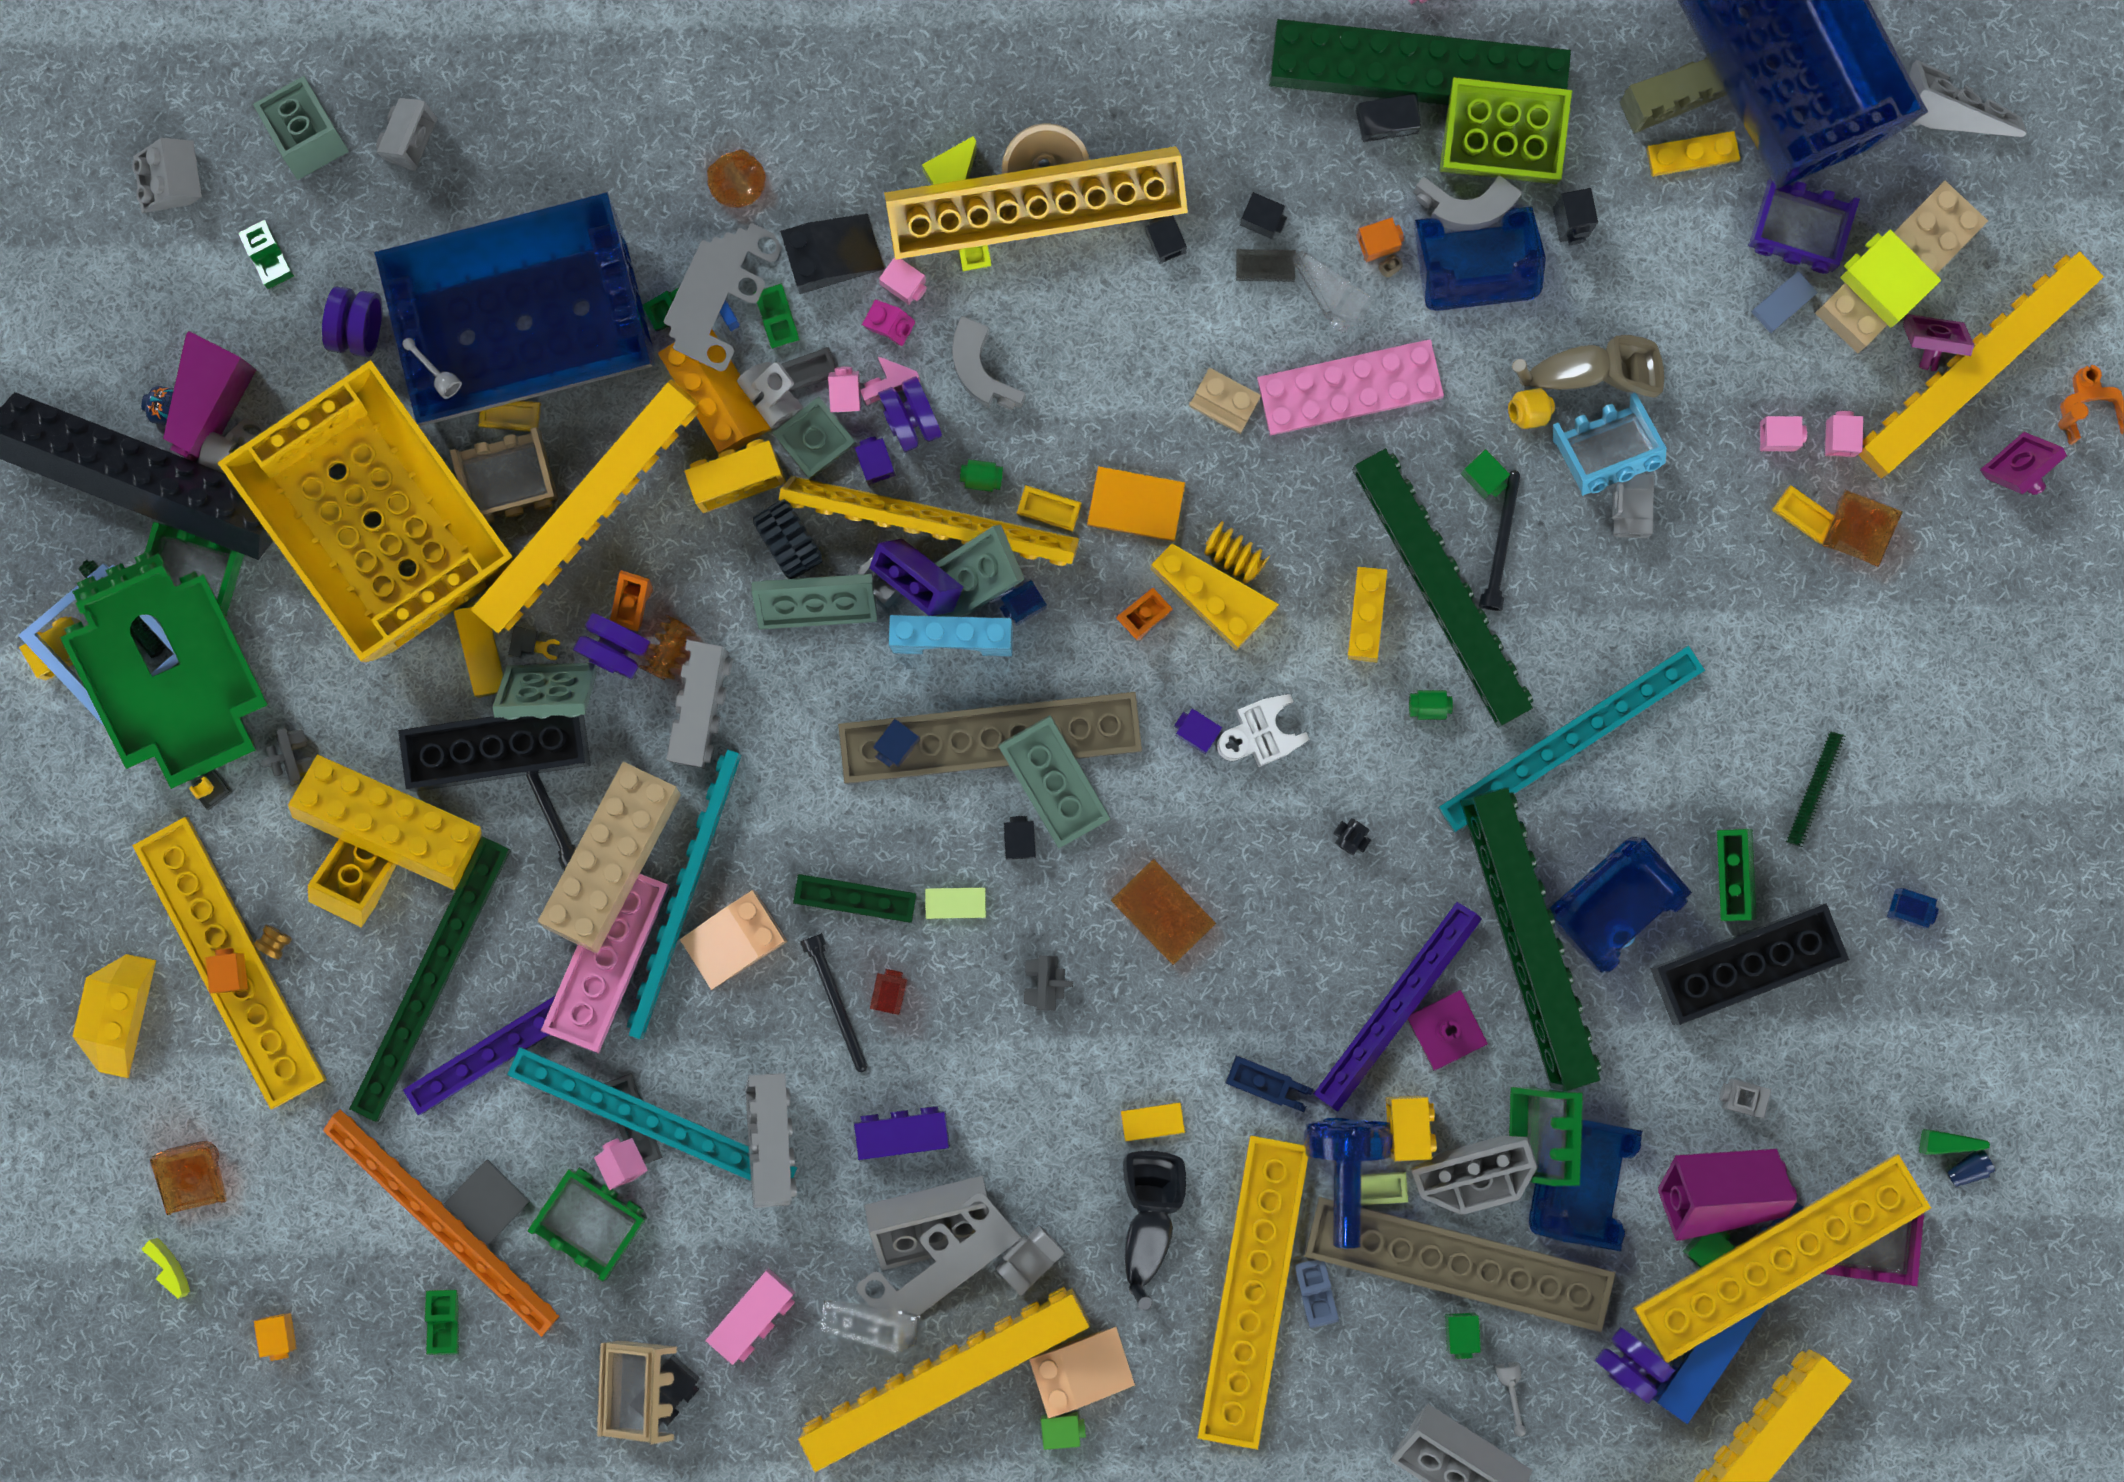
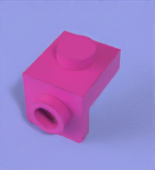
(889, 322)

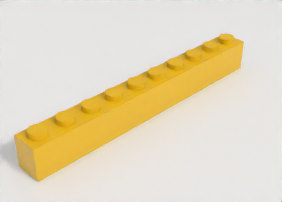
(1989, 357)

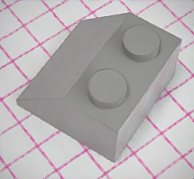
(406, 133)

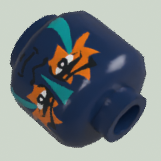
(157, 404)

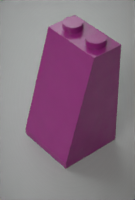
(204, 394)
(1725, 1191)

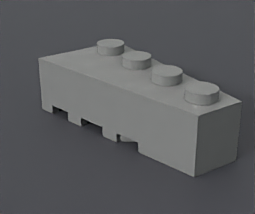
(699, 704)
(769, 1140)

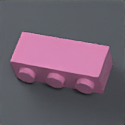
(751, 1317)

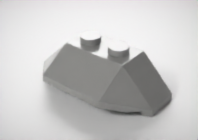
(1477, 1174)

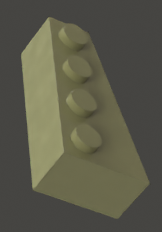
(1670, 94)

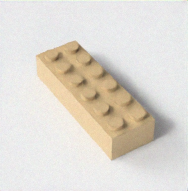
(1934, 234)
(609, 857)

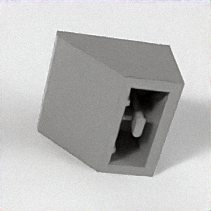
(167, 175)

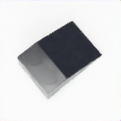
(831, 251)

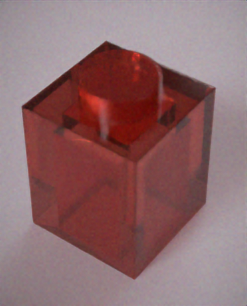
(889, 992)

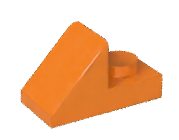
(630, 600)
(1144, 614)

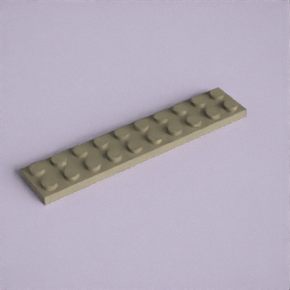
(971, 737)
(1468, 1266)

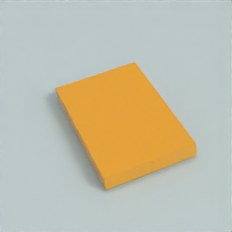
(1136, 503)

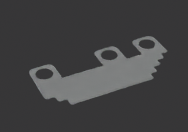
(705, 287)

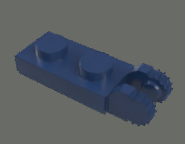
(1265, 1083)

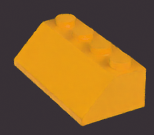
(723, 405)

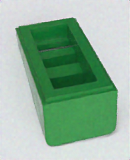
(1939, 1142)

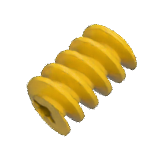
(1235, 553)

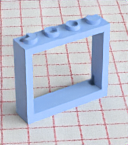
(59, 667)

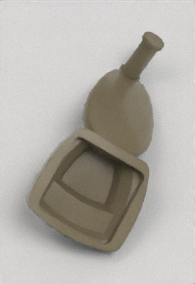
(1626, 364)

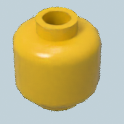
(1531, 408)

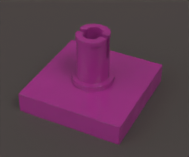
(1936, 337)
(2024, 464)
(1447, 1030)

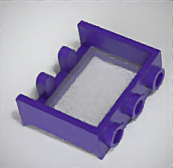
(1803, 226)

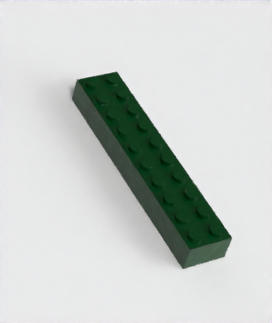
(1402, 62)
(1531, 939)

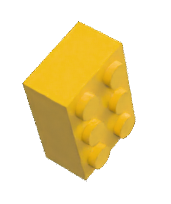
(734, 475)

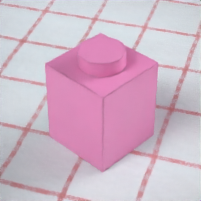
(903, 281)
(844, 390)
(1782, 433)
(1844, 434)
(620, 1163)

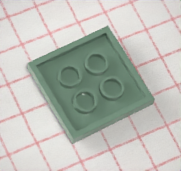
(545, 690)

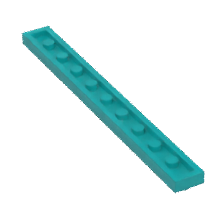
(1580, 731)
(679, 905)
(632, 1112)

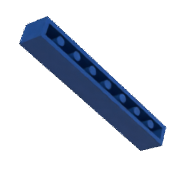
(1703, 1365)

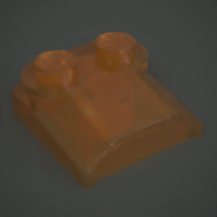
(1862, 527)
(188, 1176)

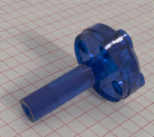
(1347, 1144)

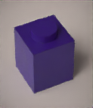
(874, 460)
(1197, 730)

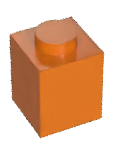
(1380, 239)
(226, 971)

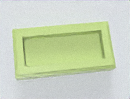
(955, 903)
(1384, 1188)

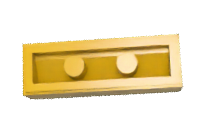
(479, 653)

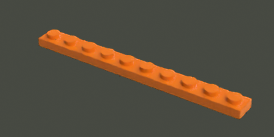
(441, 1223)

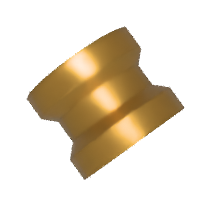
(272, 942)

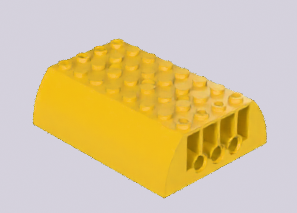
(323, 519)

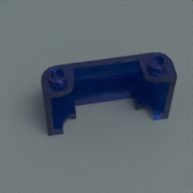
(1480, 264)
(1618, 902)
(1585, 1211)

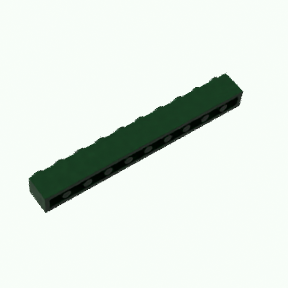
(1442, 587)

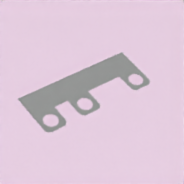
(952, 1264)

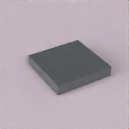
(487, 1202)

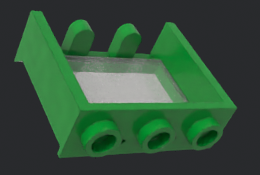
(189, 553)
(1554, 1131)
(588, 1222)

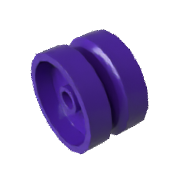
(352, 321)
(907, 415)
(610, 649)
(1634, 1365)

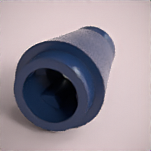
(1971, 1169)

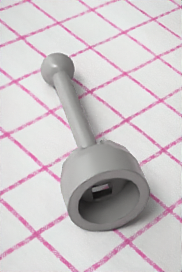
(445, 382)
(1509, 1377)

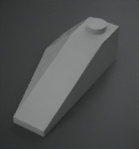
(1960, 109)

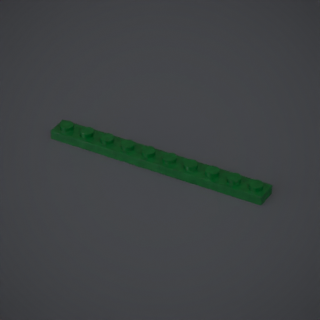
(430, 979)

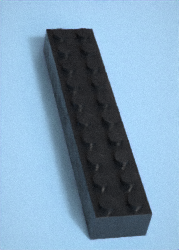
(129, 474)

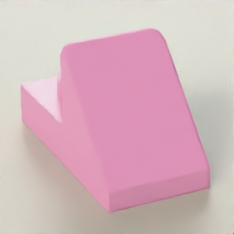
(894, 374)

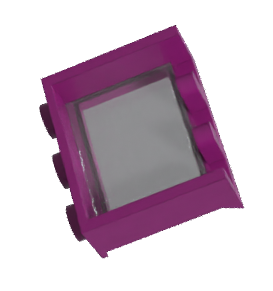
(1889, 1259)

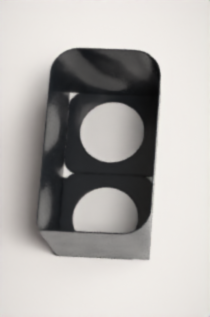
(1388, 116)

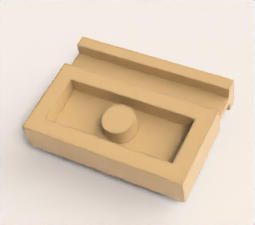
(1225, 400)

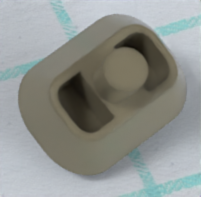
(1390, 266)

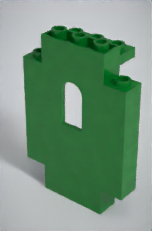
(181, 715)

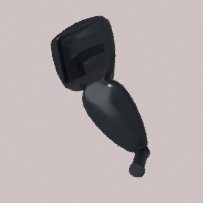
(1155, 1188)

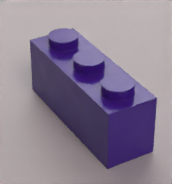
(916, 577)
(901, 1133)

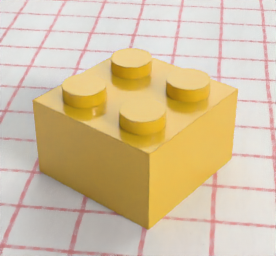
(1410, 1127)

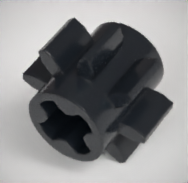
(1352, 836)

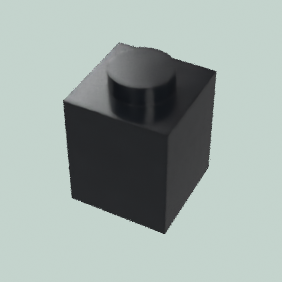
(1263, 216)
(1165, 238)
(1019, 838)

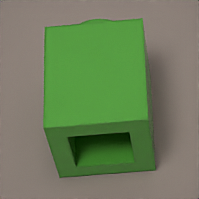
(1062, 1431)

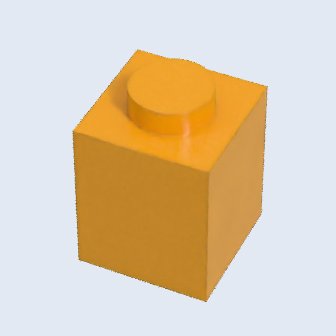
(275, 1336)

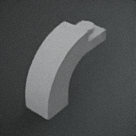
(1472, 213)
(967, 350)

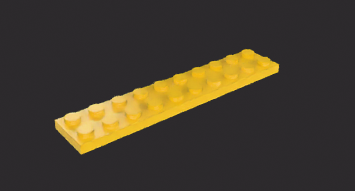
(919, 517)
(210, 922)
(1781, 1258)
(1253, 1292)

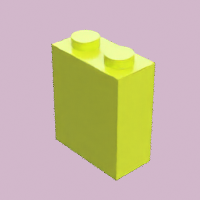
(1889, 277)

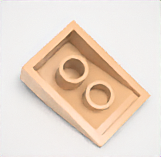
(733, 939)
(1081, 1372)

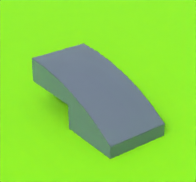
(1784, 302)
(1316, 1293)

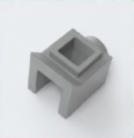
(1745, 1098)

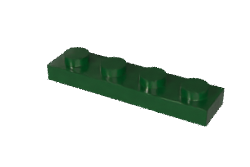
(855, 898)

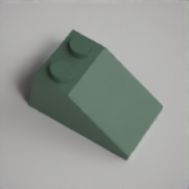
(300, 128)

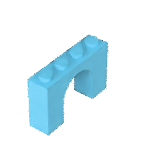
(918, 633)

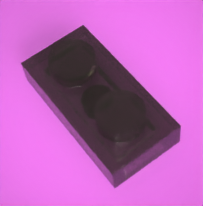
(1265, 265)

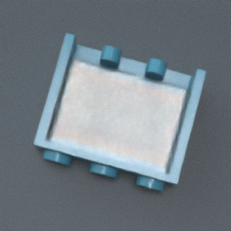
(1611, 447)

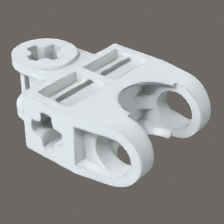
(1250, 734)

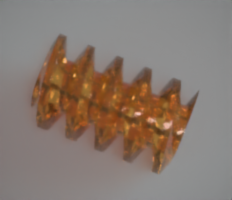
(668, 649)

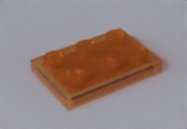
(1163, 912)

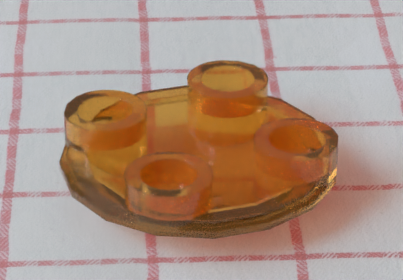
(736, 179)

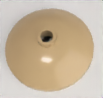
(1043, 142)

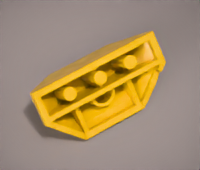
(113, 1013)

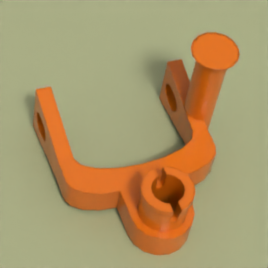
(2088, 390)

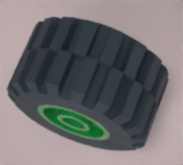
(787, 539)

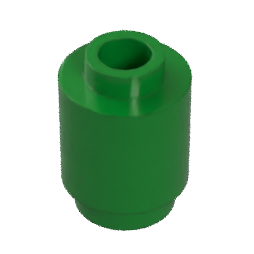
(981, 475)
(1430, 704)

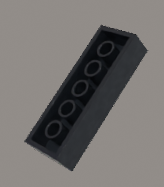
(491, 750)
(1749, 964)

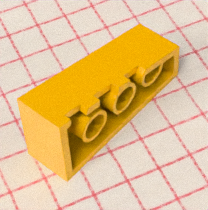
(1218, 599)

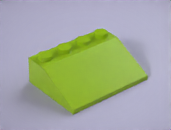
(1506, 131)

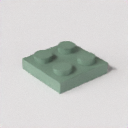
(814, 438)

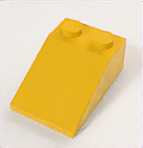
(350, 882)

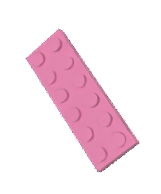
(1350, 387)
(598, 981)

